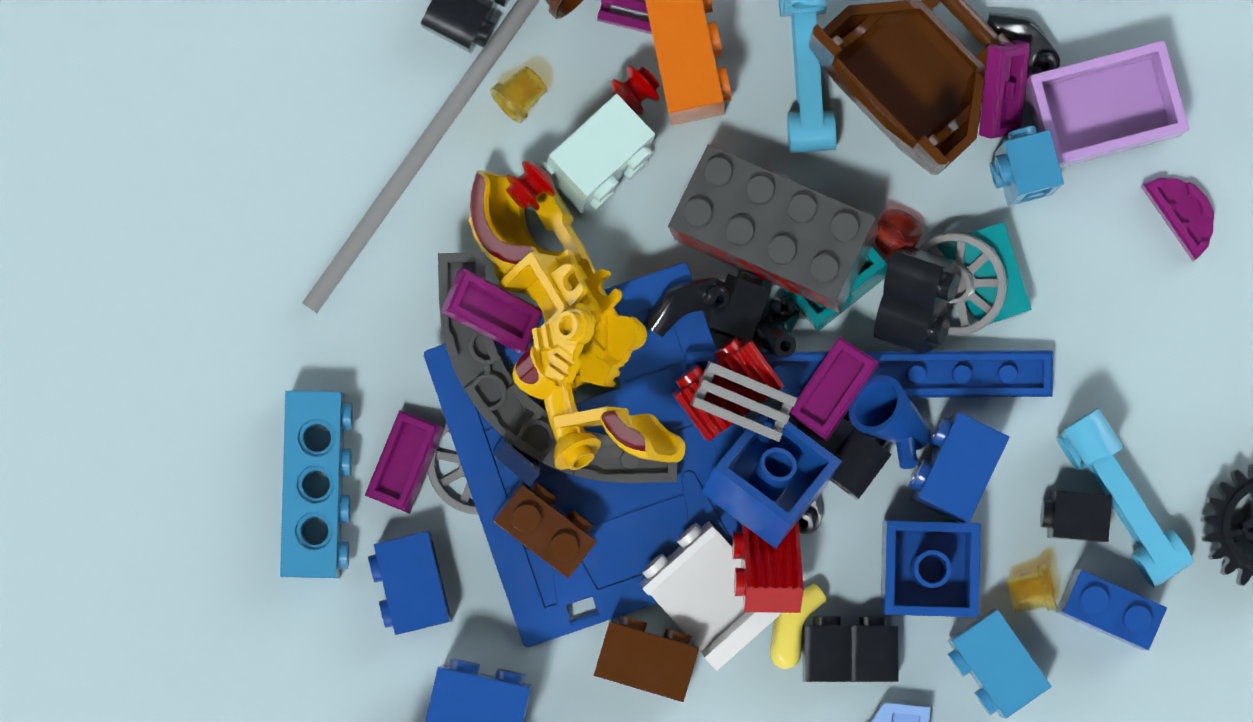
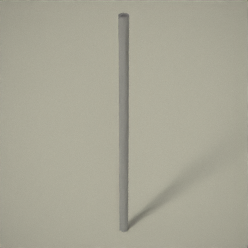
(419, 154)

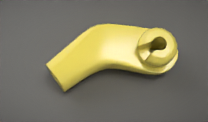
(787, 629)

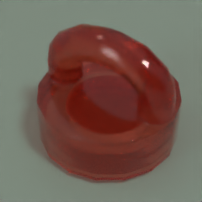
(896, 230)

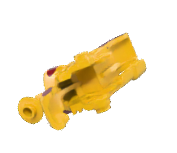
(581, 328)

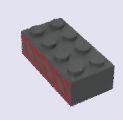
(774, 228)

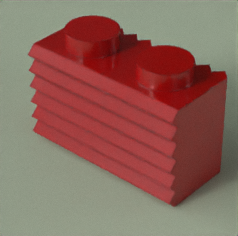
(735, 356)
(768, 576)

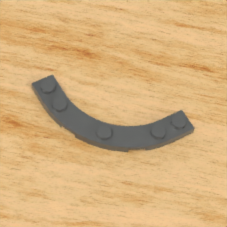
(511, 409)

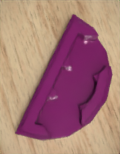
(1184, 211)

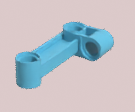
(810, 125)
(1092, 445)

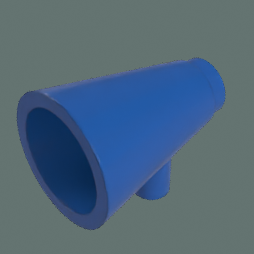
(890, 415)

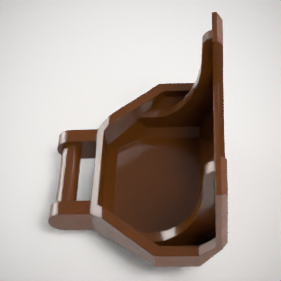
(910, 73)

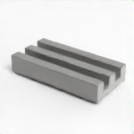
(781, 417)

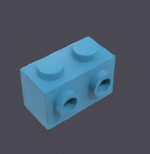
(1026, 166)
(998, 665)

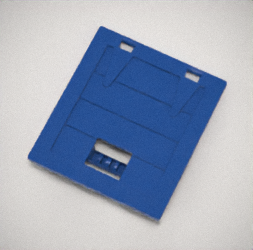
(629, 519)

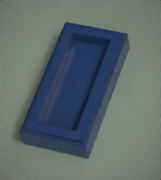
(516, 461)

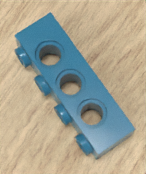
(302, 413)

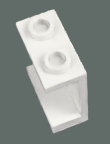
(699, 595)

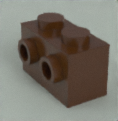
(545, 528)
(647, 659)

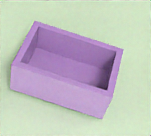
(1108, 104)

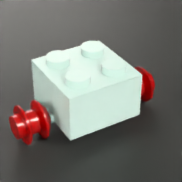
(597, 153)

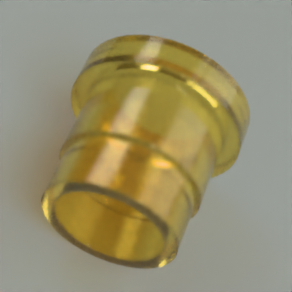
(519, 93)
(1032, 590)

